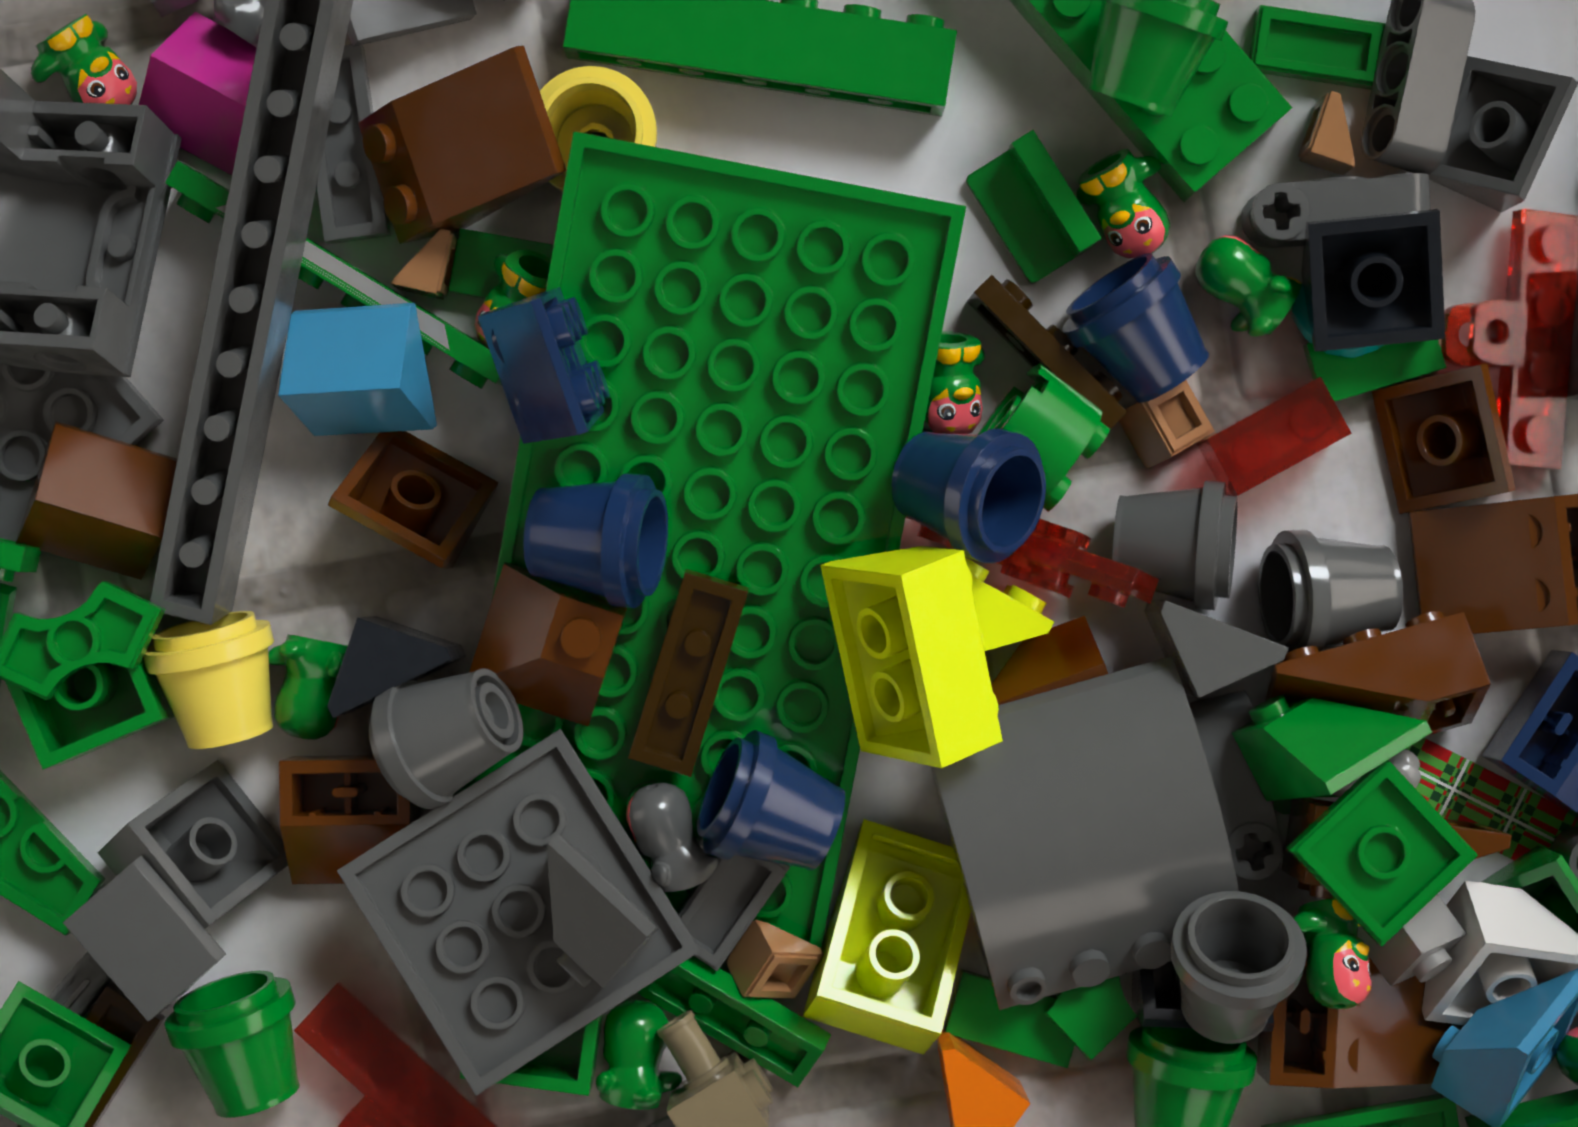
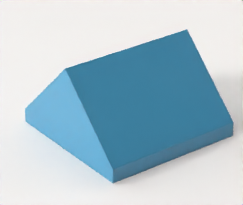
(357, 370)

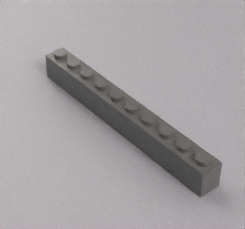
(250, 306)

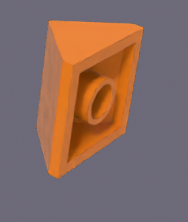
(978, 1088)

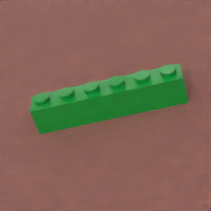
(773, 47)

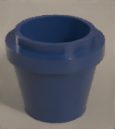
(1138, 327)
(972, 489)
(600, 537)
(768, 806)

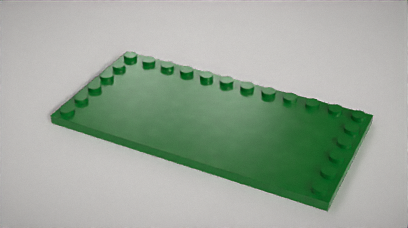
(765, 374)

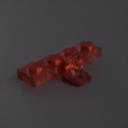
(1527, 336)
(1055, 555)
(391, 1075)

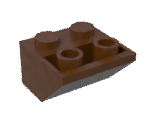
(335, 813)

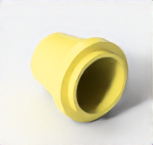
(597, 101)
(215, 678)

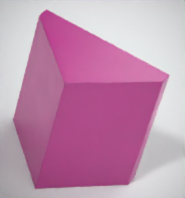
(201, 88)

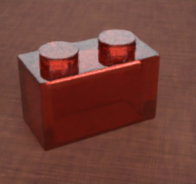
(1274, 437)

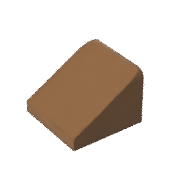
(1328, 137)
(430, 268)
(1165, 425)
(772, 962)

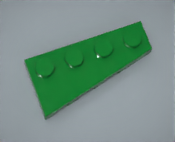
(39, 864)

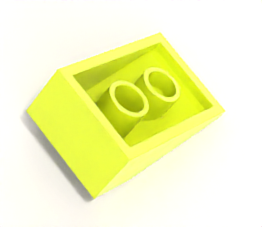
(892, 940)

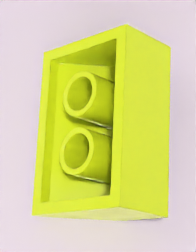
(913, 654)

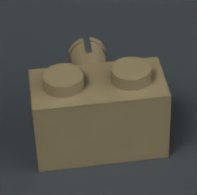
(715, 1088)

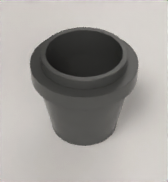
(1181, 540)
(1326, 589)
(443, 734)
(1235, 963)

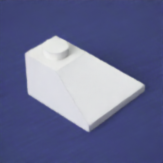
(1505, 950)

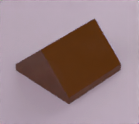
(1443, 439)
(415, 496)
(99, 501)

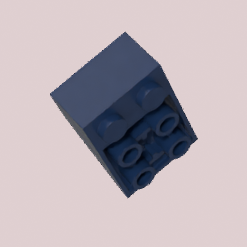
(544, 366)
(1542, 733)

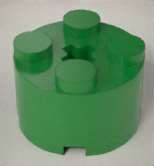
(1056, 421)

